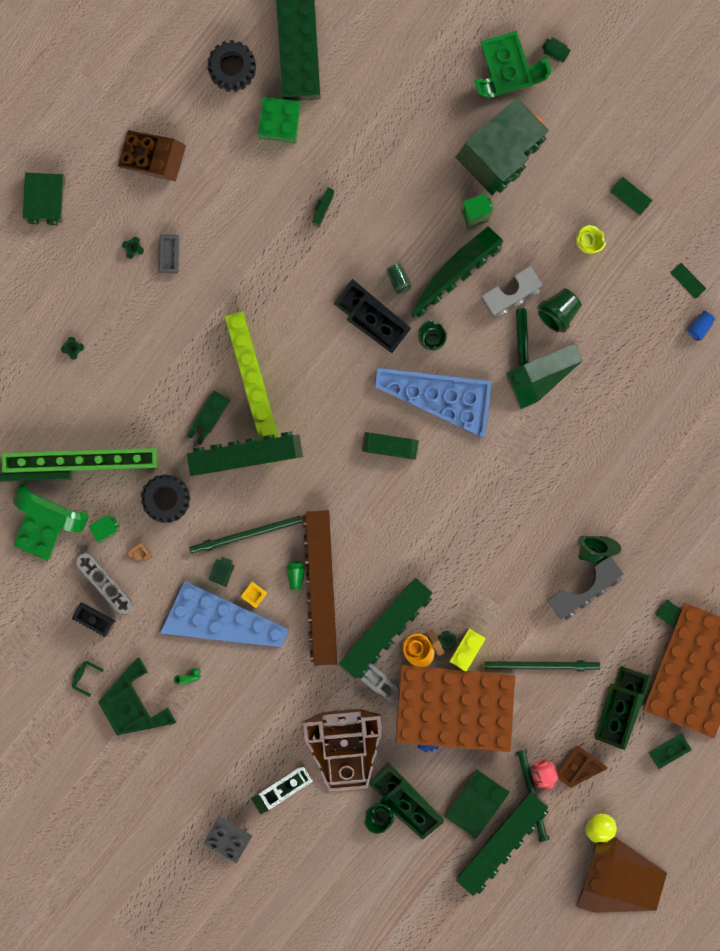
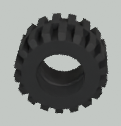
(231, 50)
(151, 489)

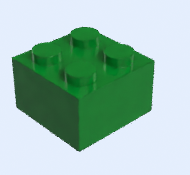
(279, 120)

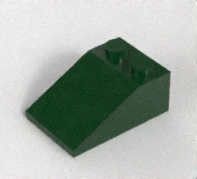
(477, 804)

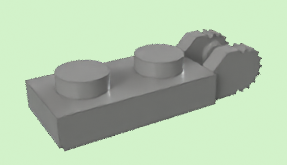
(375, 680)

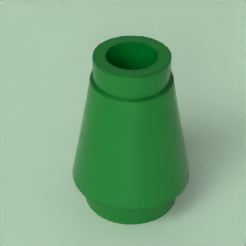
(295, 574)

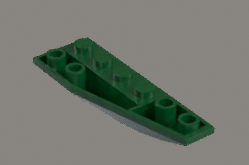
(459, 267)

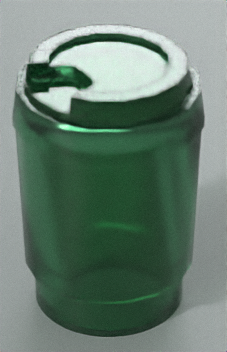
(399, 278)

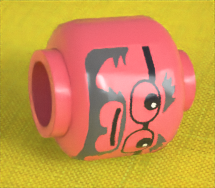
(544, 774)

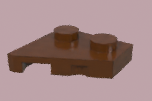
(579, 767)

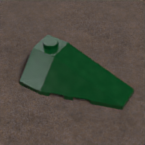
(540, 376)

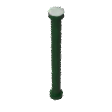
(530, 786)

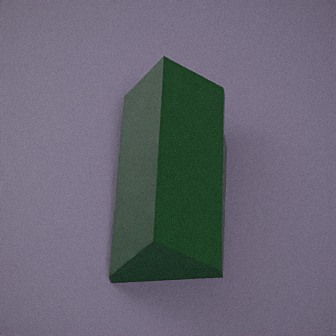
(622, 707)
(406, 801)

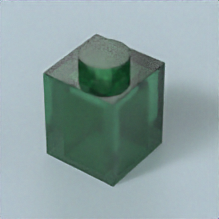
(222, 571)

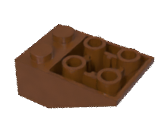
(152, 155)

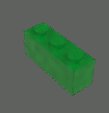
(477, 210)

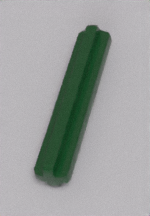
(522, 336)

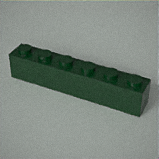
(245, 454)
(385, 628)
(501, 843)

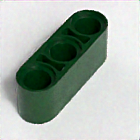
(390, 445)

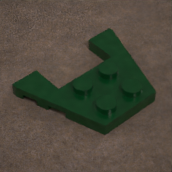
(125, 707)

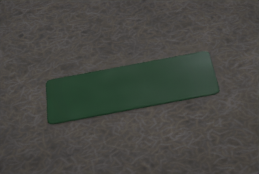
(688, 280)

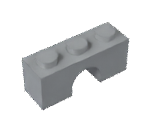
(498, 302)

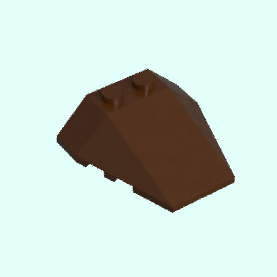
(344, 746)
(621, 880)

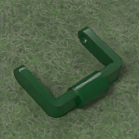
(79, 673)

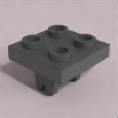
(228, 839)

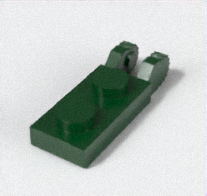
(209, 415)

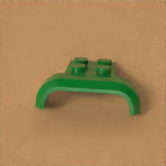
(509, 67)
(44, 523)

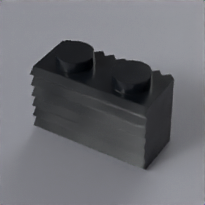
(93, 619)

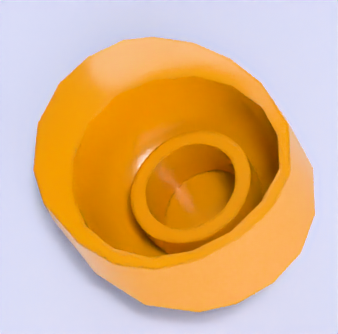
(418, 650)

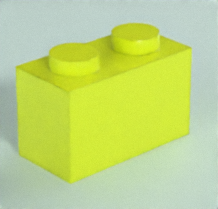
(467, 649)

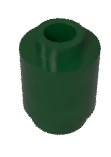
(556, 49)

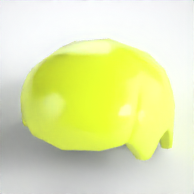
(590, 239)
(601, 828)

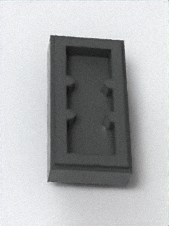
(169, 254)

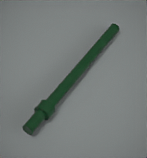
(209, 544)
(580, 665)

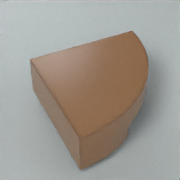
(139, 552)
(435, 642)

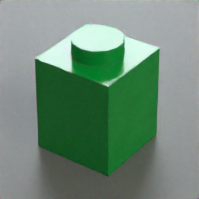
(104, 528)

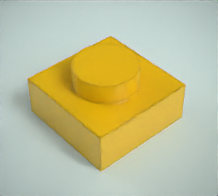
(254, 594)

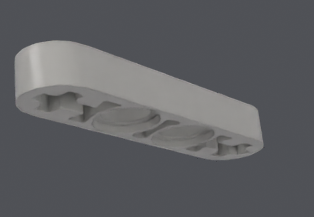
(107, 581)

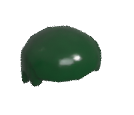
(432, 335)
(379, 818)

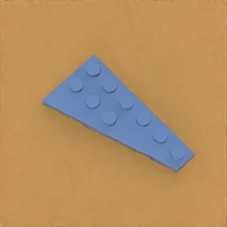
(447, 397)
(211, 617)

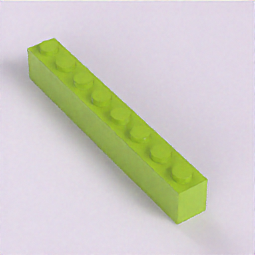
(251, 375)

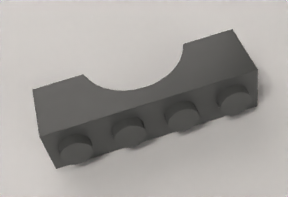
(605, 573)

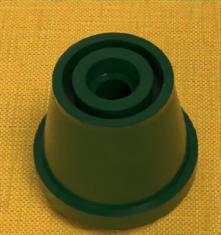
(559, 310)

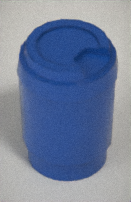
(701, 325)

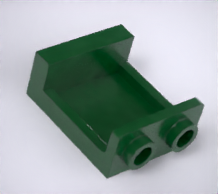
(43, 198)

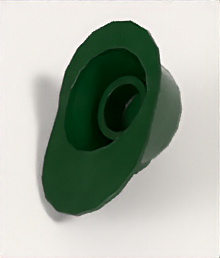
(597, 548)

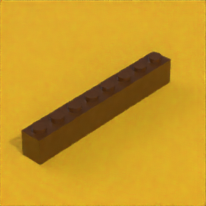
(321, 588)

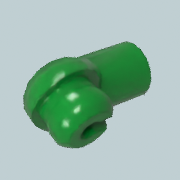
(186, 679)

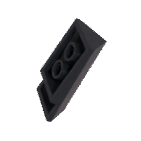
(372, 316)

